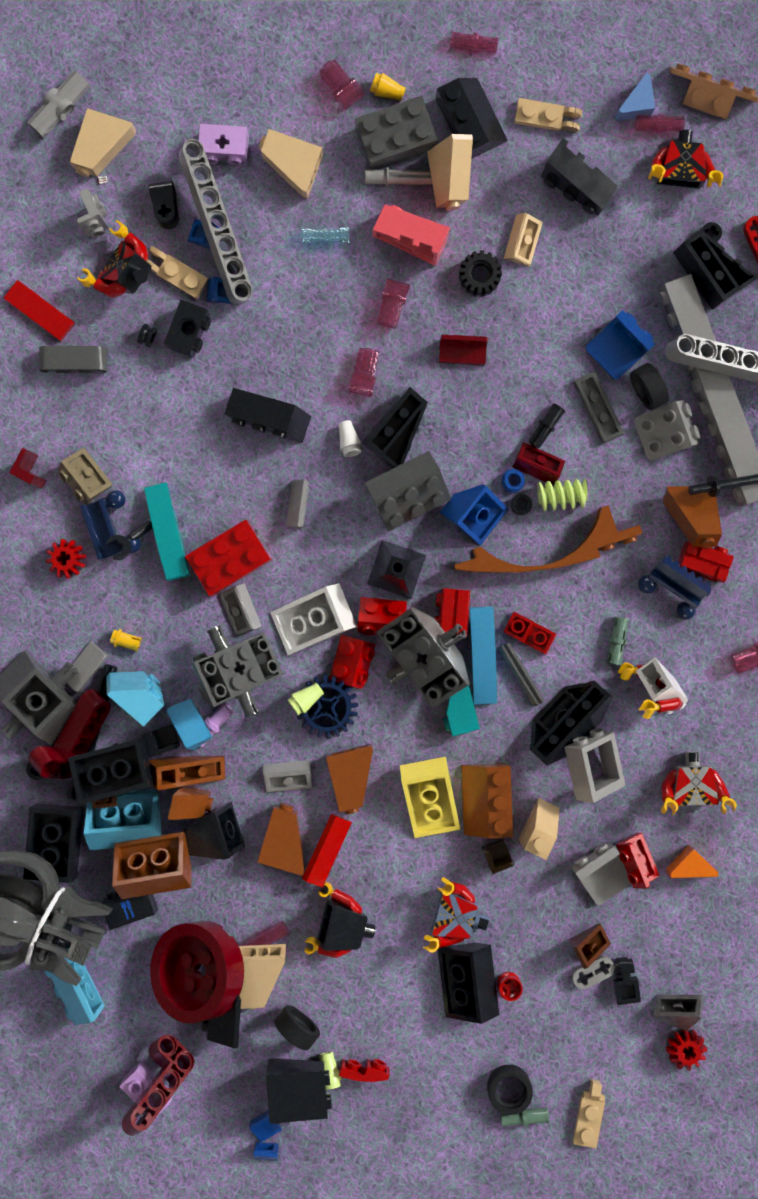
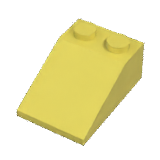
(429, 797)

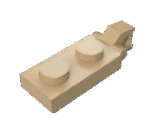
(589, 1116)

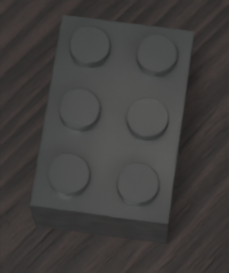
(396, 133)
(408, 490)

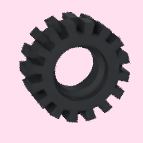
(487, 261)

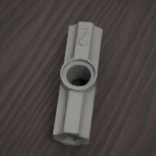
(58, 104)

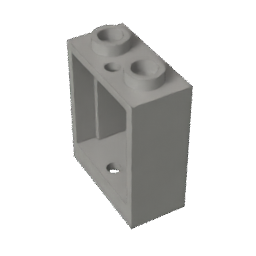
(580, 771)

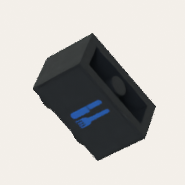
(128, 910)

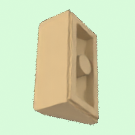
(523, 239)

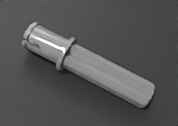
(407, 177)

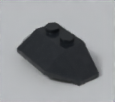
(568, 716)

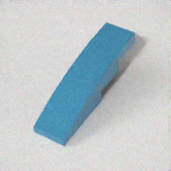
(483, 655)

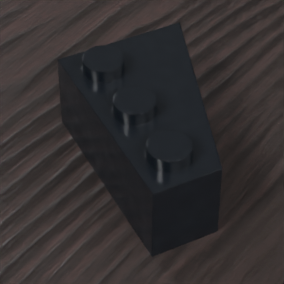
(577, 179)
(712, 269)
(267, 415)
(396, 429)

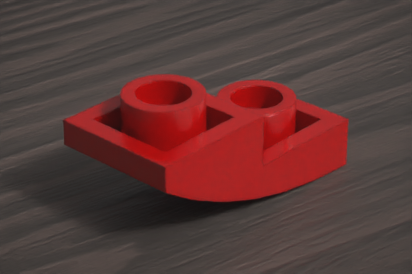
(530, 633)
(372, 1072)

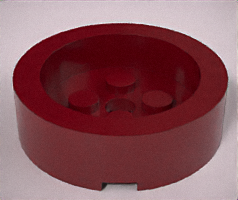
(175, 974)

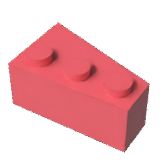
(411, 233)

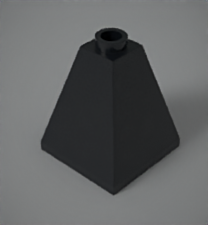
(386, 578)
(215, 834)

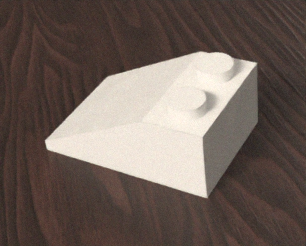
(313, 618)

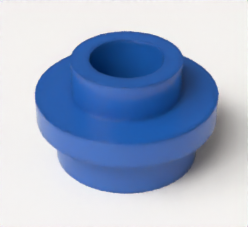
(513, 473)

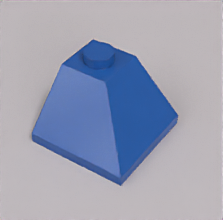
(475, 512)

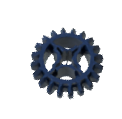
(310, 719)

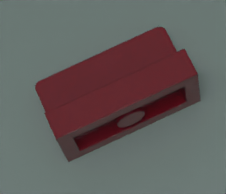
(463, 349)
(23, 466)

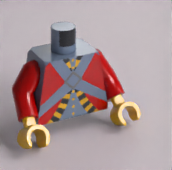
(454, 916)

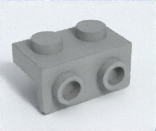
(94, 222)

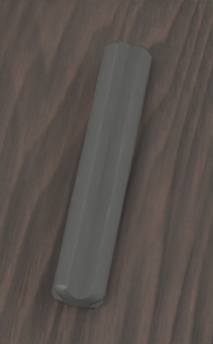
(521, 674)

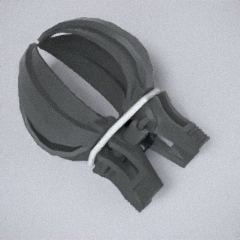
(51, 910)

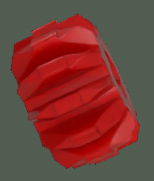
(59, 553)
(684, 1040)

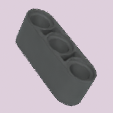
(72, 358)

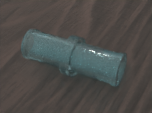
(325, 235)

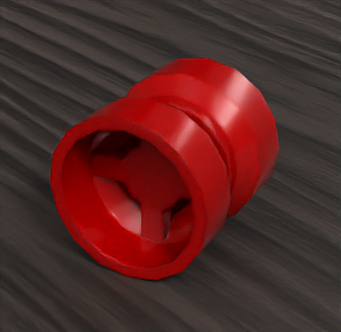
(512, 990)

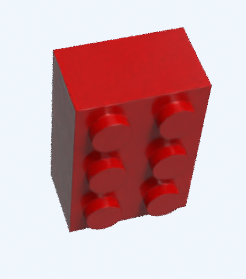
(228, 558)

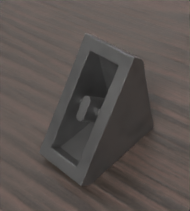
(679, 1010)

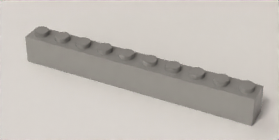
(715, 389)

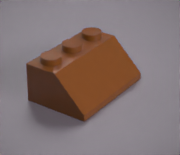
(487, 800)
(151, 865)

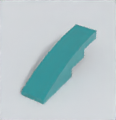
(167, 531)

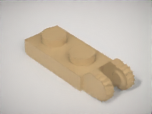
(546, 115)
(178, 274)

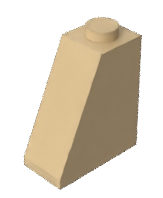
(99, 142)
(292, 159)
(451, 170)
(540, 829)
(261, 972)

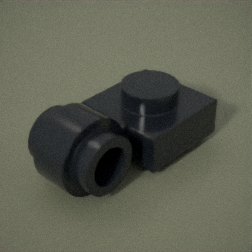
(626, 987)

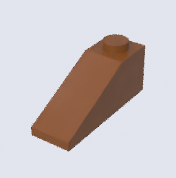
(186, 770)
(190, 803)

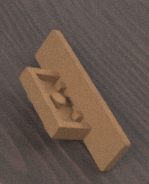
(709, 94)

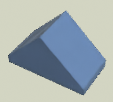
(639, 101)

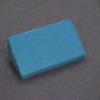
(189, 724)

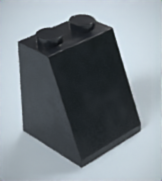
(297, 1090)

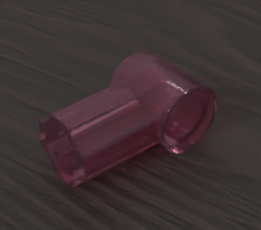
(343, 88)
(393, 300)
(364, 376)
(745, 659)

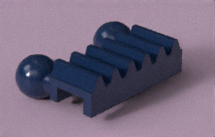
(101, 525)
(678, 582)

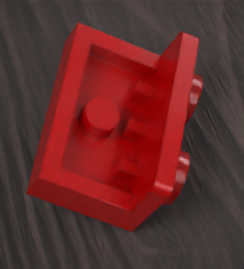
(377, 613)
(352, 661)
(637, 861)

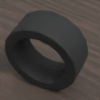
(649, 386)
(297, 1028)
(515, 1107)

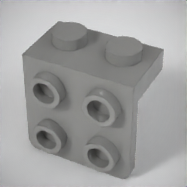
(667, 430)
(602, 873)

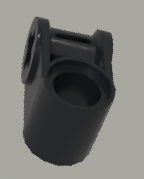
(164, 201)

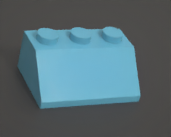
(136, 694)
(132, 819)
(80, 1001)

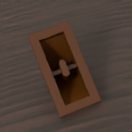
(590, 945)

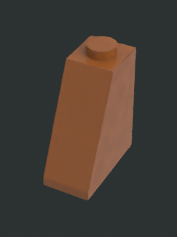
(695, 515)
(349, 776)
(283, 841)

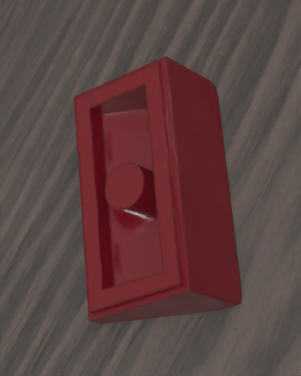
(538, 463)

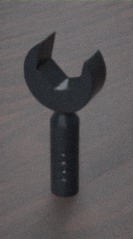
(124, 542)

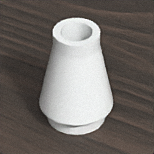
(349, 441)

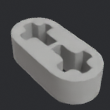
(596, 976)

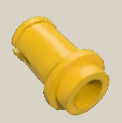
(125, 640)

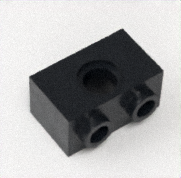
(187, 315)

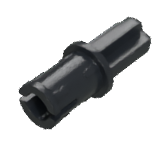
(546, 425)

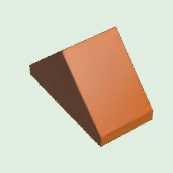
(690, 864)

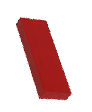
(39, 310)
(326, 850)

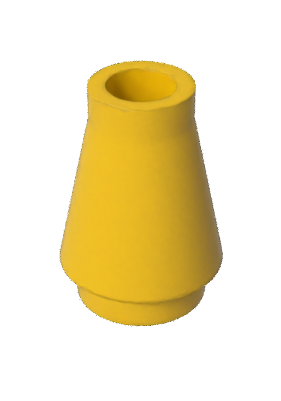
(386, 87)

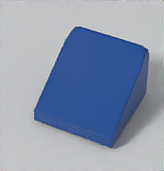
(197, 234)
(216, 291)
(262, 1128)
(266, 1151)

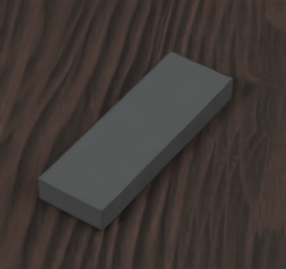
(598, 407)

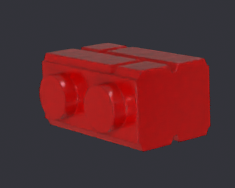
(706, 562)
(453, 608)

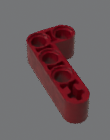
(74, 738)
(156, 1088)

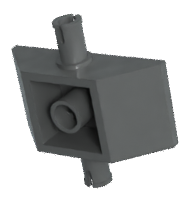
(426, 655)
(236, 669)
(18, 691)

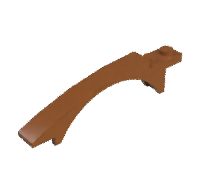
(602, 535)

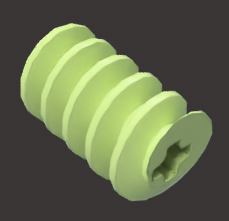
(562, 495)

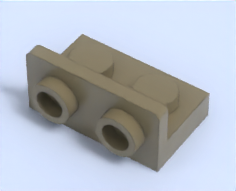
(83, 476)

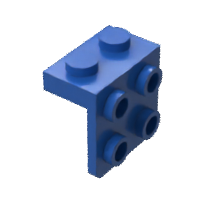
(620, 345)

